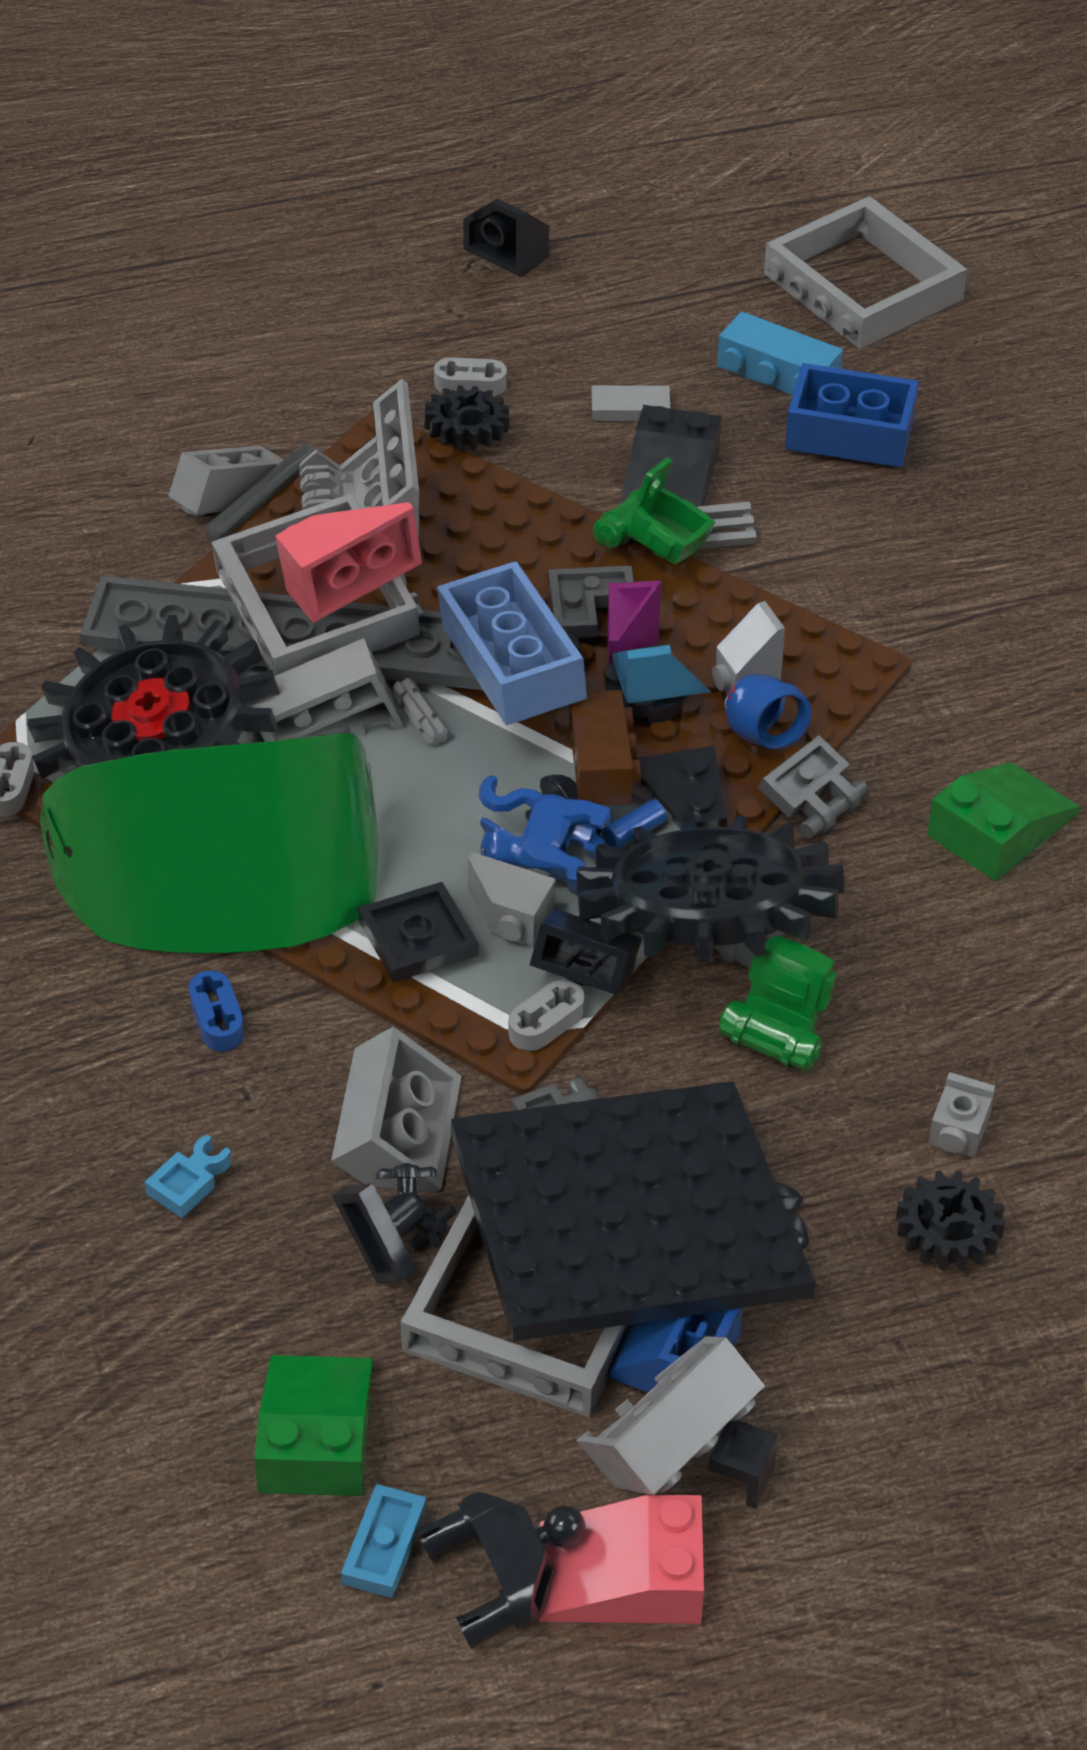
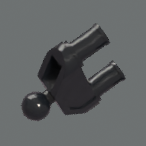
(515, 1553)

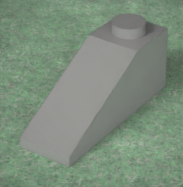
(216, 478)

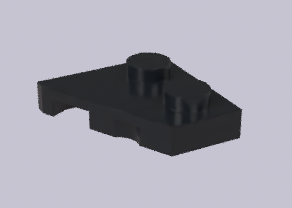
(687, 785)

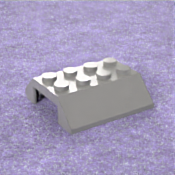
(379, 471)

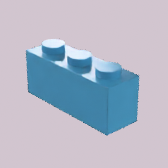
(771, 352)

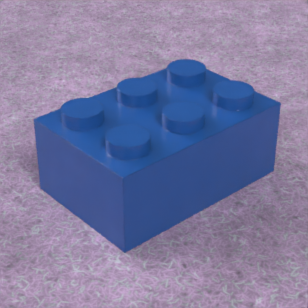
(851, 415)

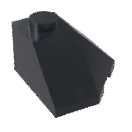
(506, 237)

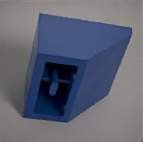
(659, 1343)

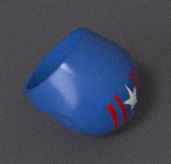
(756, 705)

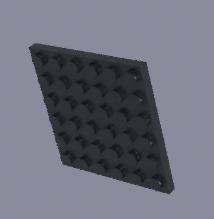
(628, 1211)

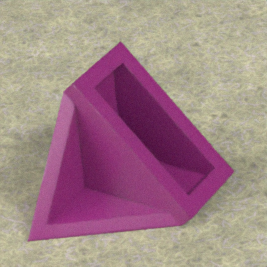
(633, 616)

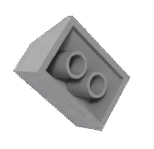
(396, 1111)

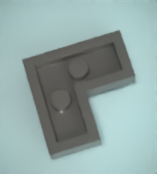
(580, 591)

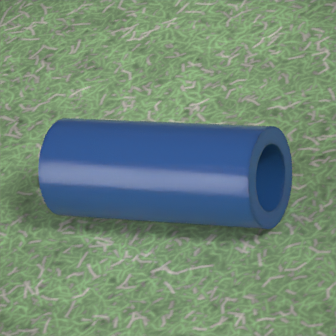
(621, 831)

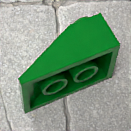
(997, 817)
(314, 1426)

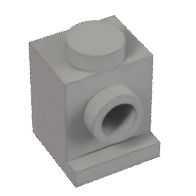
(962, 1115)

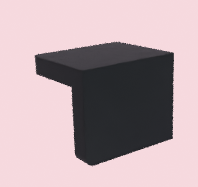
(746, 1456)

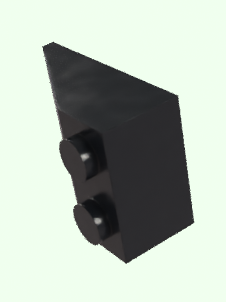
(684, 437)

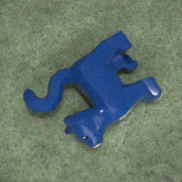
(550, 830)

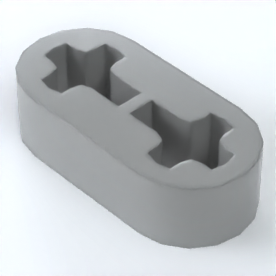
(470, 372)
(17, 779)
(551, 1019)

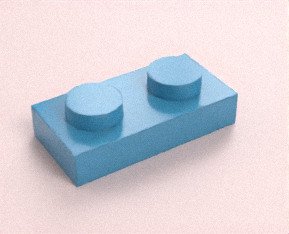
(384, 1541)

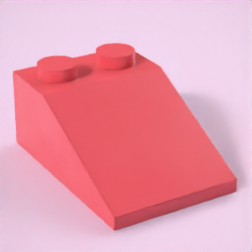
(346, 555)
(632, 1564)

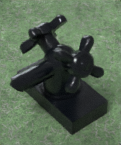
(381, 1225)

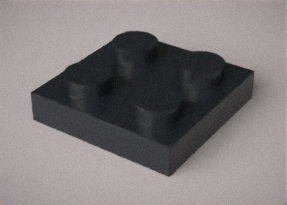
(417, 931)

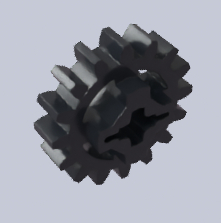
(466, 417)
(950, 1220)

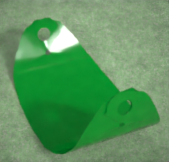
(217, 844)

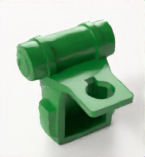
(656, 519)
(783, 1004)

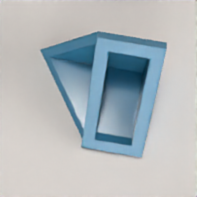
(654, 675)

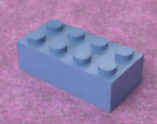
(512, 643)

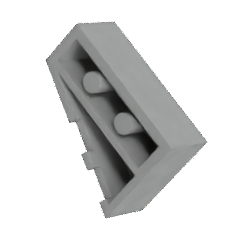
(332, 696)
(675, 1418)

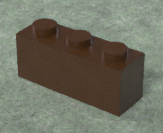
(604, 748)

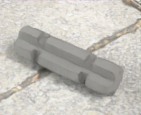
(420, 712)

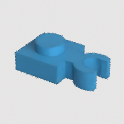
(187, 1181)

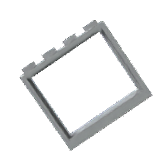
(939, 274)
(258, 546)
(494, 1358)

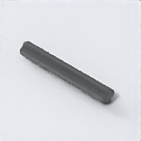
(257, 495)

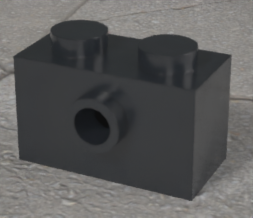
(580, 955)

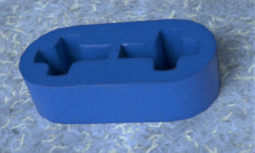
(224, 1008)

